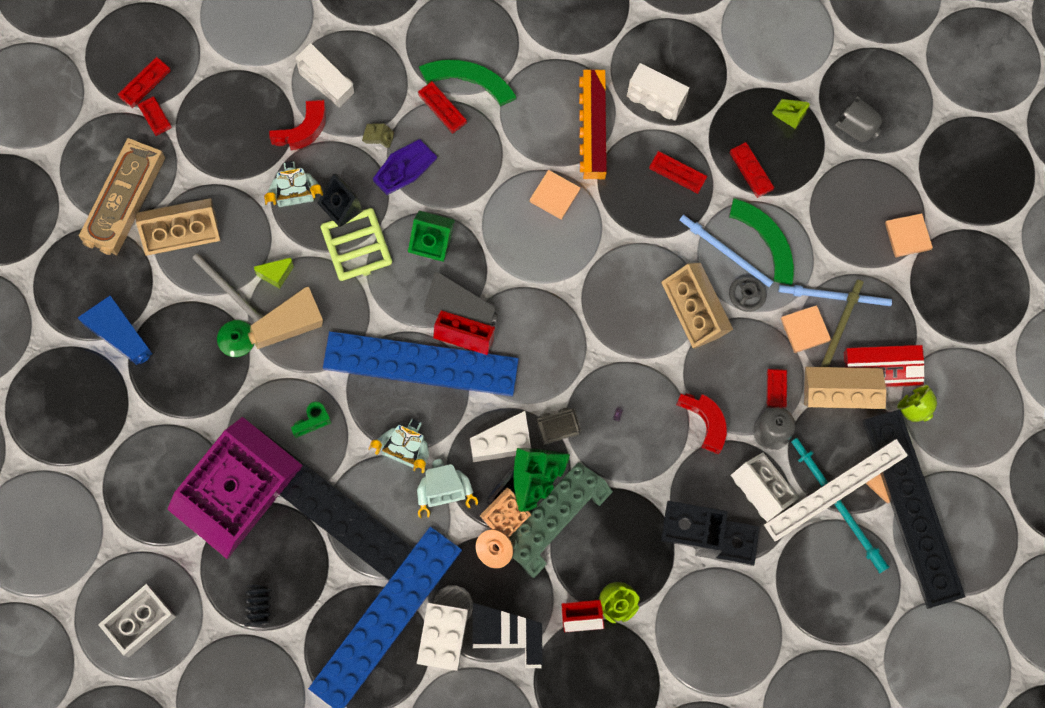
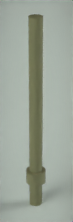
(852, 299)

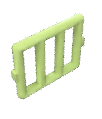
(381, 245)

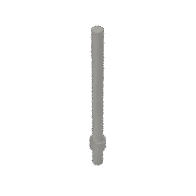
(226, 287)

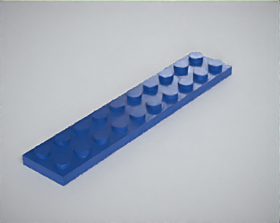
(420, 364)
(385, 619)

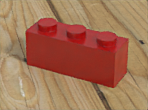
(464, 332)

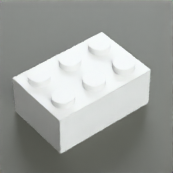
(657, 92)
(137, 620)
(442, 636)

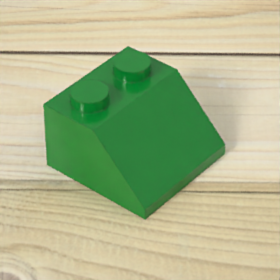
(431, 235)

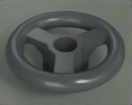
(748, 287)

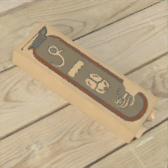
(121, 197)

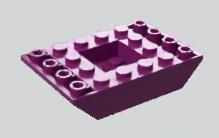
(260, 475)

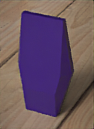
(404, 167)

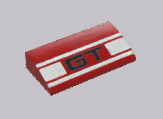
(900, 364)

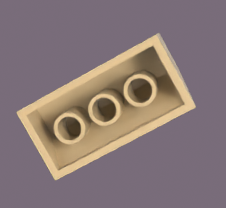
(178, 226)
(696, 305)
(844, 387)

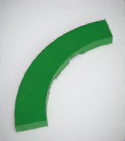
(469, 72)
(771, 235)

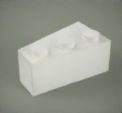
(324, 76)
(501, 439)

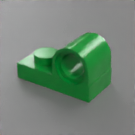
(304, 427)

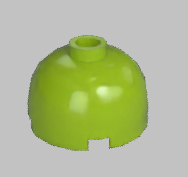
(919, 405)
(619, 602)

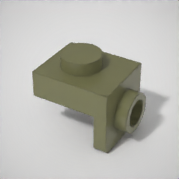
(378, 135)

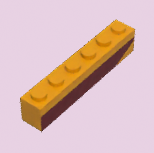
(594, 124)

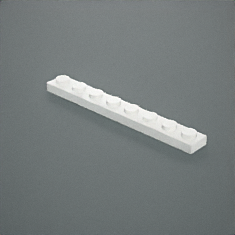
(835, 490)

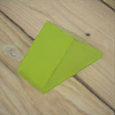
(791, 111)
(275, 272)

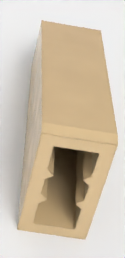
(288, 320)

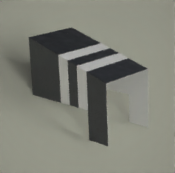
(505, 630)

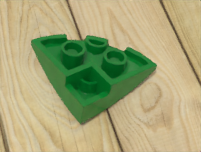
(535, 474)

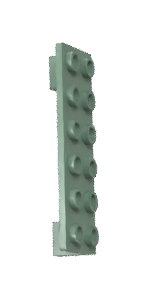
(555, 514)

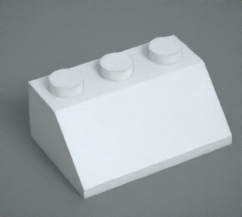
(764, 486)

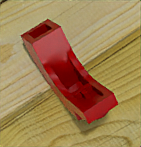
(306, 132)
(712, 417)

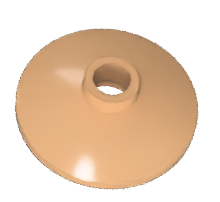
(489, 553)

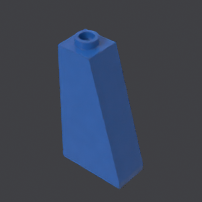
(113, 327)

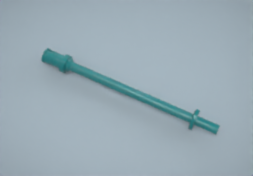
(872, 552)

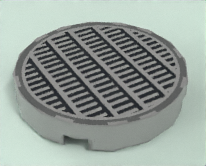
(455, 597)

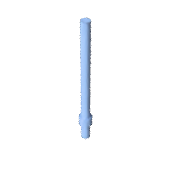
(696, 228)
(798, 291)

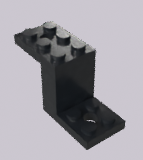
(710, 533)

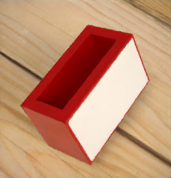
(582, 616)

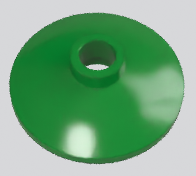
(239, 346)

